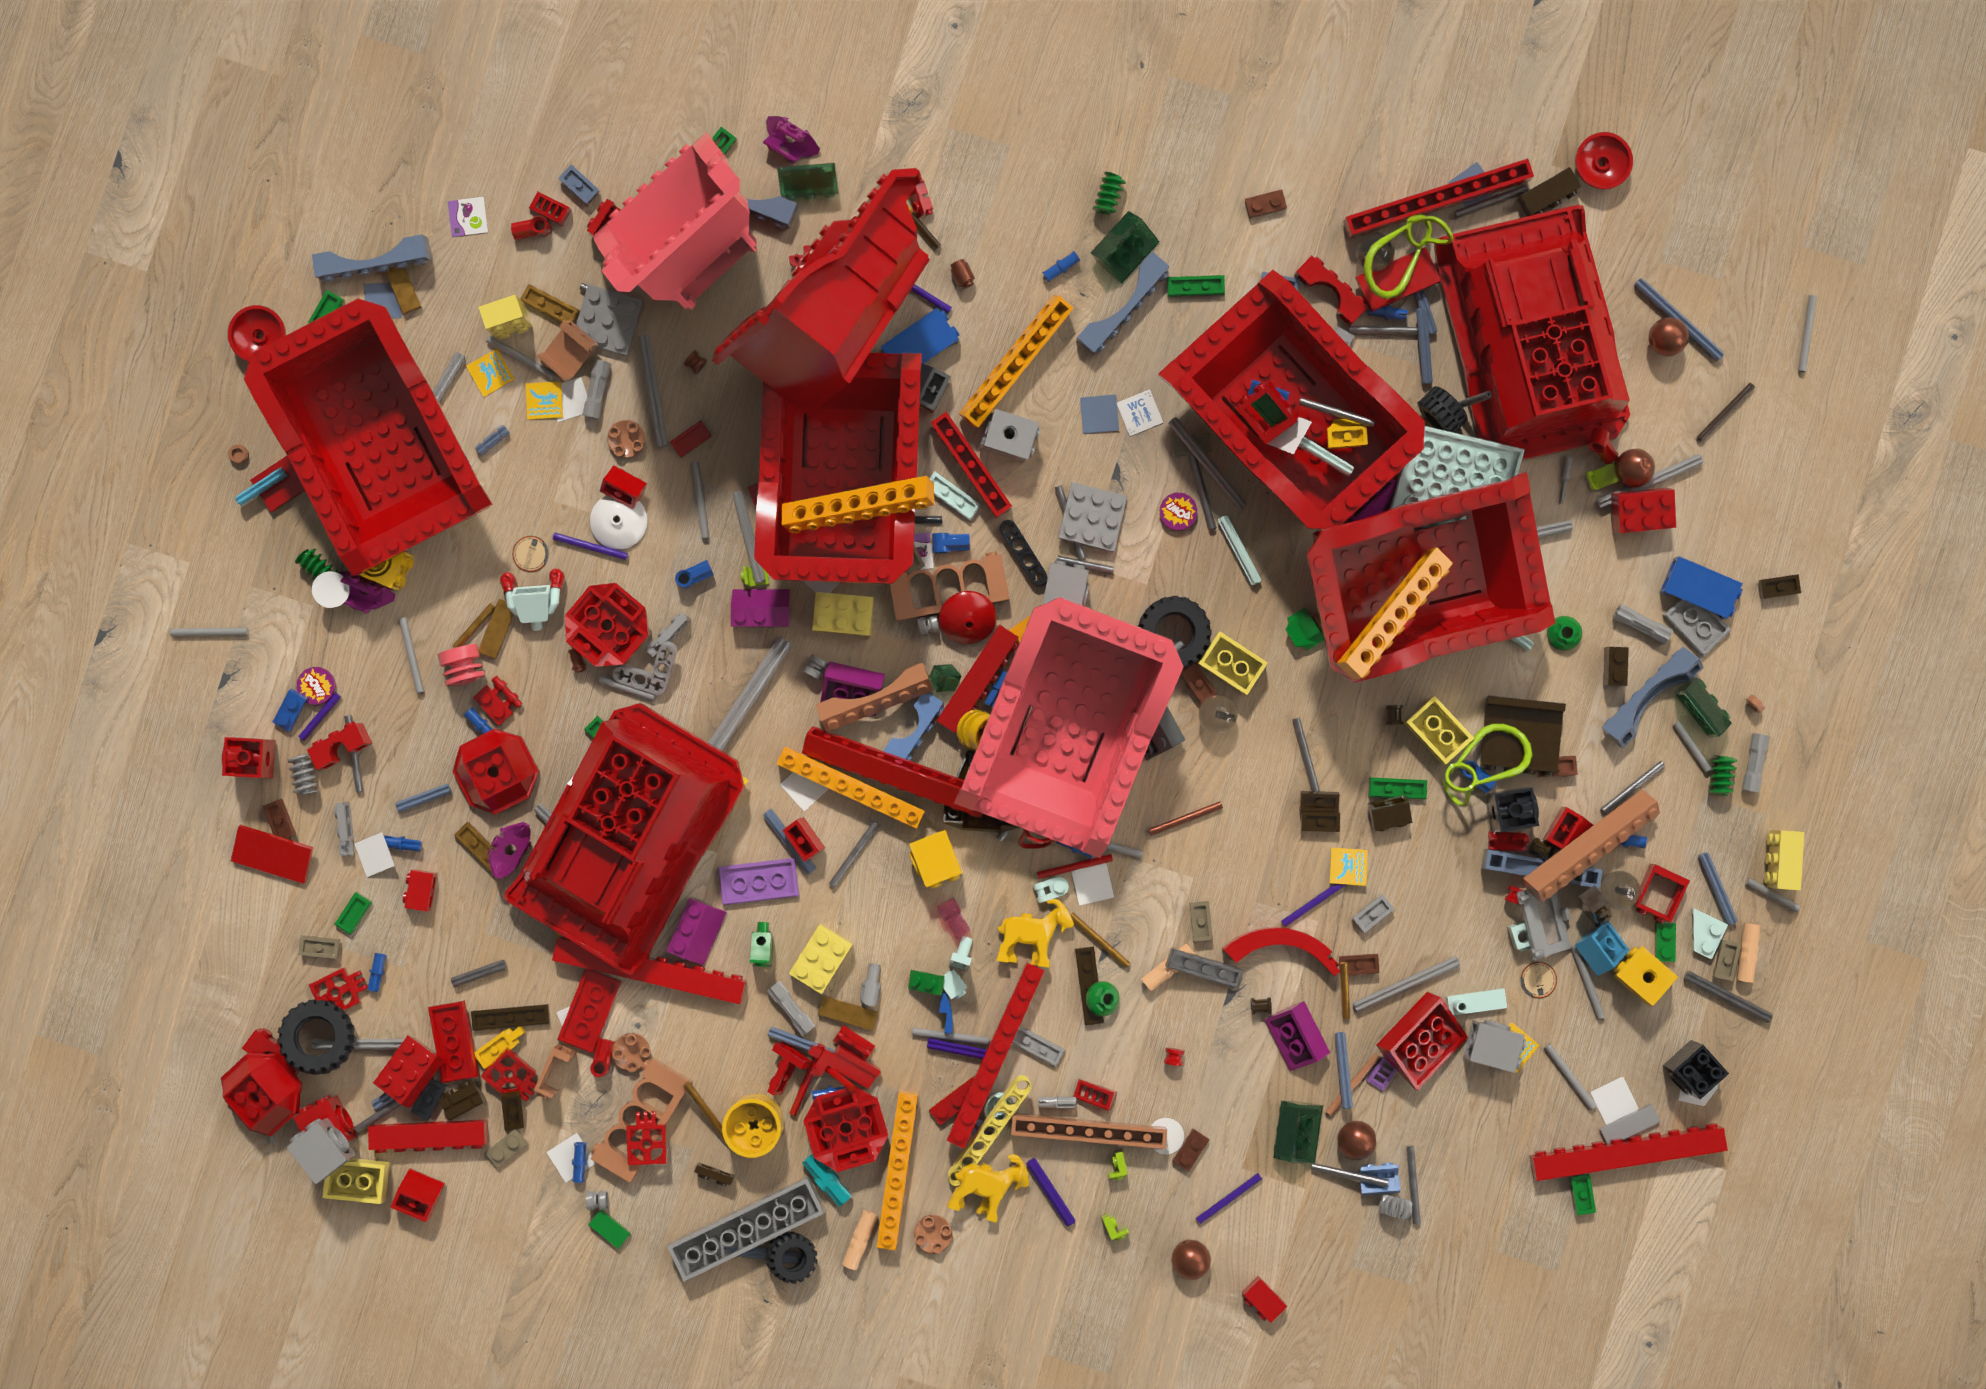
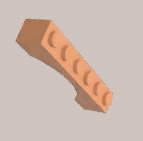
(840, 712)

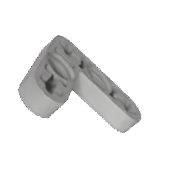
(656, 675)

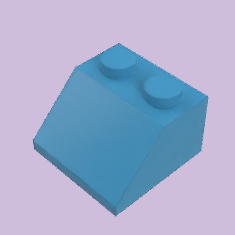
(1602, 948)

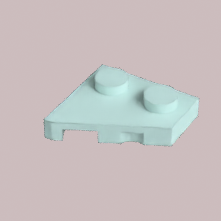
(1706, 933)

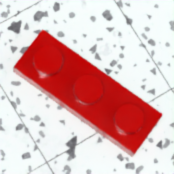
(951, 1103)

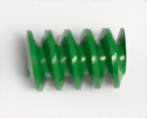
(1108, 193)
(312, 563)
(1722, 775)

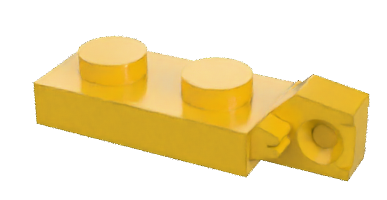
(497, 1045)

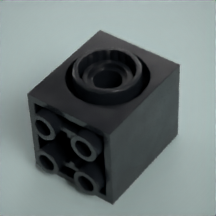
(1513, 809)
(1695, 1069)

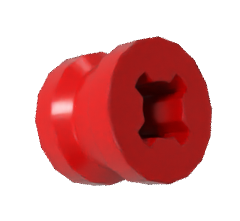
(1512, 896)
(1174, 1056)

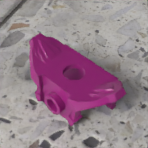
(803, 145)
(377, 595)
(499, 861)

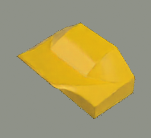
(1346, 434)

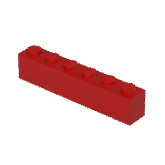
(971, 465)
(977, 679)
(427, 1135)

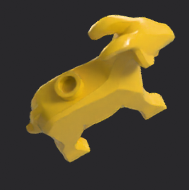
(1032, 931)
(988, 1184)

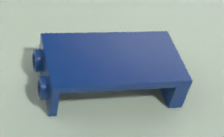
(926, 337)
(1702, 587)

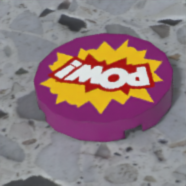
(1178, 511)
(316, 685)

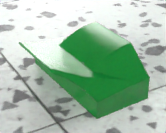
(1303, 630)

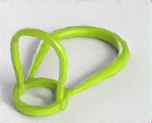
(1381, 242)
(1507, 774)

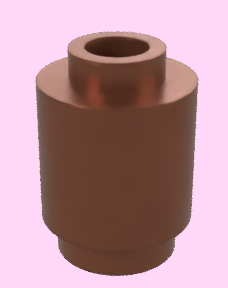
(962, 273)

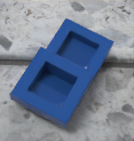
(945, 1007)

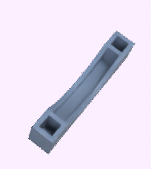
(775, 209)
(409, 251)
(1097, 333)
(1679, 669)
(1525, 865)

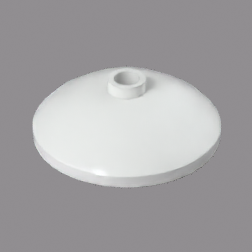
(622, 534)

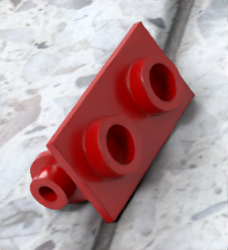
(919, 204)
(1508, 841)
(854, 1042)

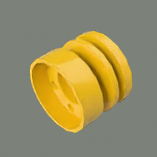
(971, 728)

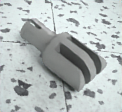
(870, 987)

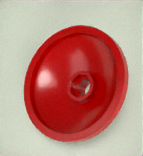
(1612, 152)
(248, 324)
(964, 608)

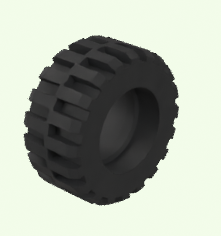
(1192, 613)
(294, 1022)

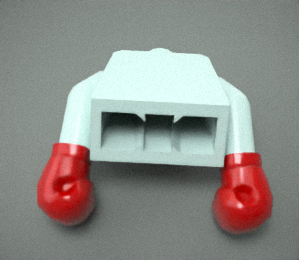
(533, 603)

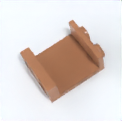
(568, 351)
(560, 1052)

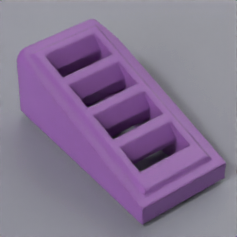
(1378, 1066)

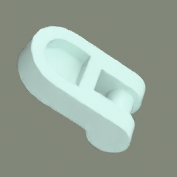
(1057, 885)

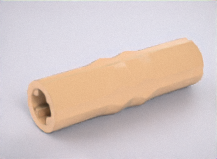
(1748, 952)
(1161, 972)
(860, 1239)

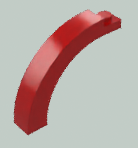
(1269, 936)

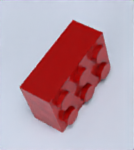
(1643, 510)
(408, 1071)

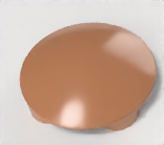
(626, 438)
(630, 1052)
(933, 1234)

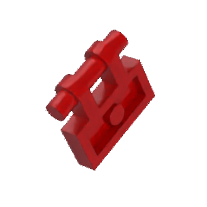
(493, 704)

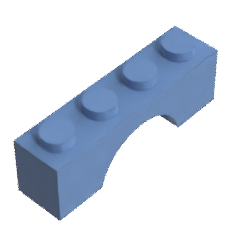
(927, 708)

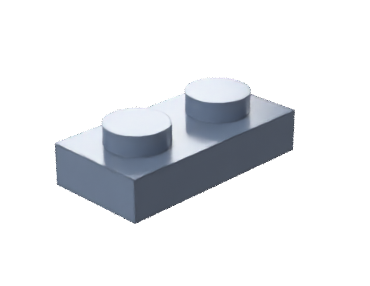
(579, 184)

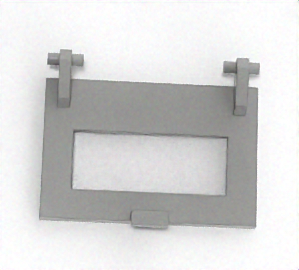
(1544, 924)

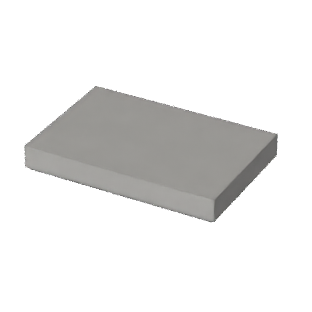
(1697, 625)

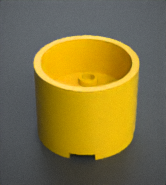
(753, 1141)

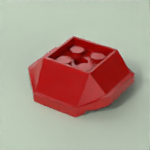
(586, 621)
(515, 767)
(273, 1083)
(840, 1148)

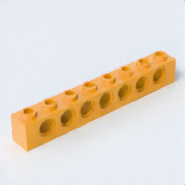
(1015, 360)
(872, 502)
(1351, 660)
(850, 787)
(897, 1170)

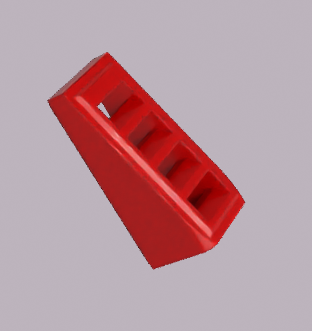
(562, 216)
(1112, 1094)

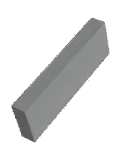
(1038, 1046)
(1630, 1124)

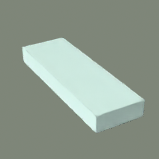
(954, 496)

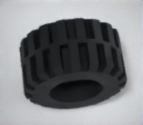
(1442, 410)
(806, 1261)

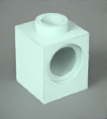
(1514, 931)
(954, 984)

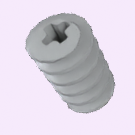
(302, 774)

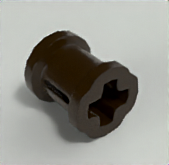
(1394, 714)
(1547, 850)
(1261, 1006)

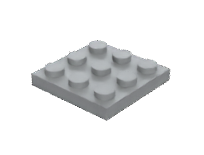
(609, 318)
(1092, 517)

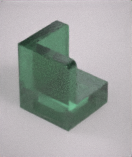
(944, 678)

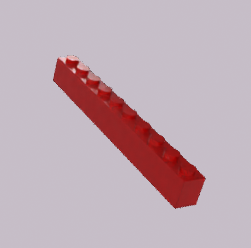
(1438, 198)
(884, 768)
(660, 973)
(995, 1055)
(1628, 1152)

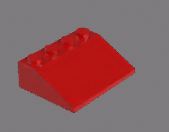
(1422, 1040)

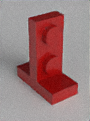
(786, 1067)

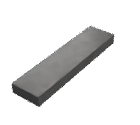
(1203, 967)

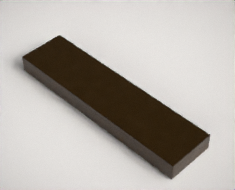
(1087, 977)
(510, 1017)

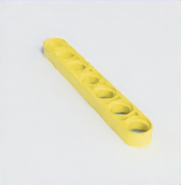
(991, 1121)

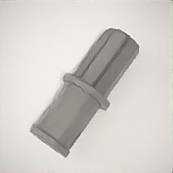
(1057, 1102)

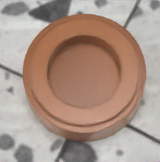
(238, 454)
(1755, 704)

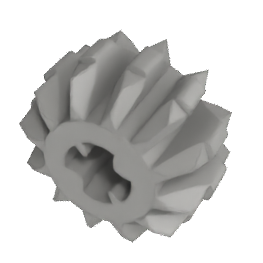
(1395, 1207)

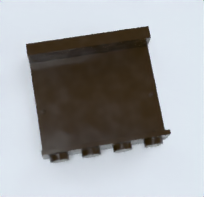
(1536, 720)

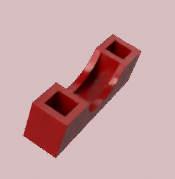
(1349, 304)

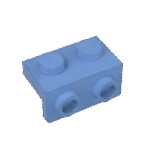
(1386, 1171)

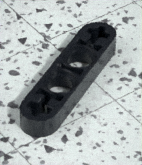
(1026, 551)

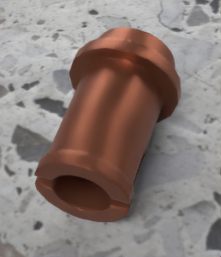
(577, 661)

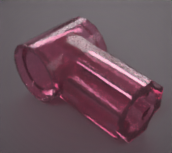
(952, 914)

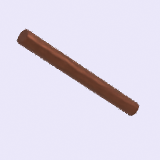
(1185, 818)

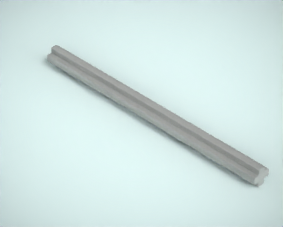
(750, 693)

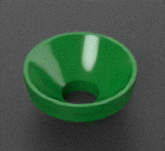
(1555, 636)
(1095, 996)

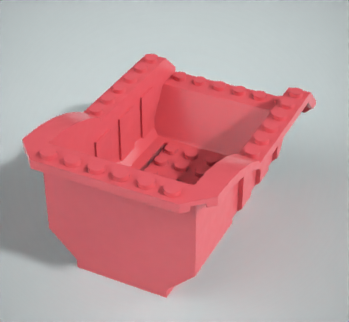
(679, 228)
(1094, 709)

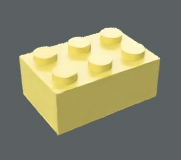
(505, 317)
(843, 614)
(1232, 663)
(1438, 730)
(1784, 859)
(821, 958)
(358, 1181)

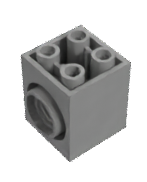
(1021, 432)
(1066, 583)
(1494, 1045)
(320, 1149)

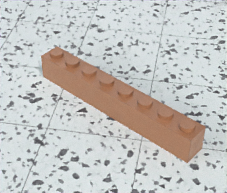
(1591, 846)
(1089, 1131)

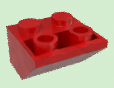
(1566, 828)
(417, 1195)

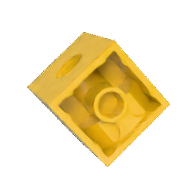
(391, 572)
(935, 859)
(1631, 975)

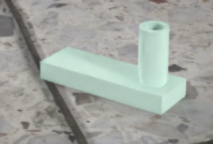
(961, 959)
(1477, 1001)

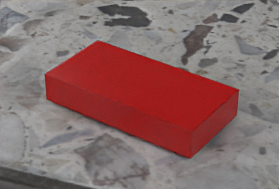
(690, 439)

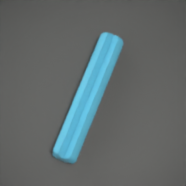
(261, 486)

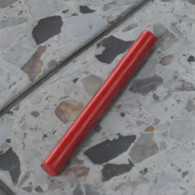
(1074, 866)
(804, 1086)

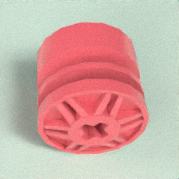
(461, 665)

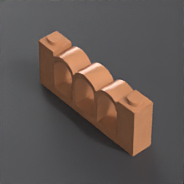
(995, 578)
(664, 1077)

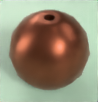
(1668, 336)
(1634, 467)
(1356, 1140)
(1191, 1259)

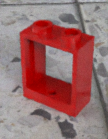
(1274, 431)
(1675, 900)

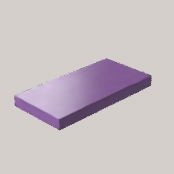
(758, 881)

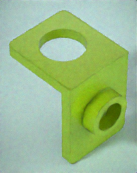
(1602, 477)
(747, 577)

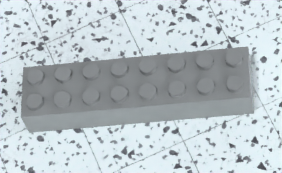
(746, 1228)

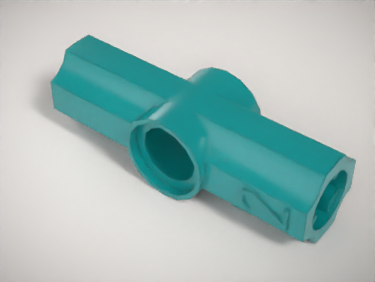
(827, 1180)

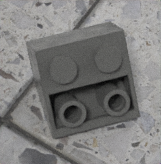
(932, 387)
(1165, 736)

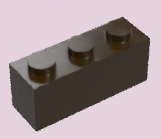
(1549, 193)

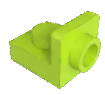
(1119, 1162)
(1111, 1224)

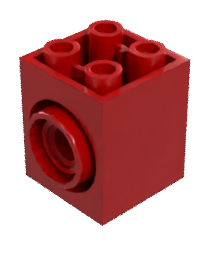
(248, 757)
(329, 1108)

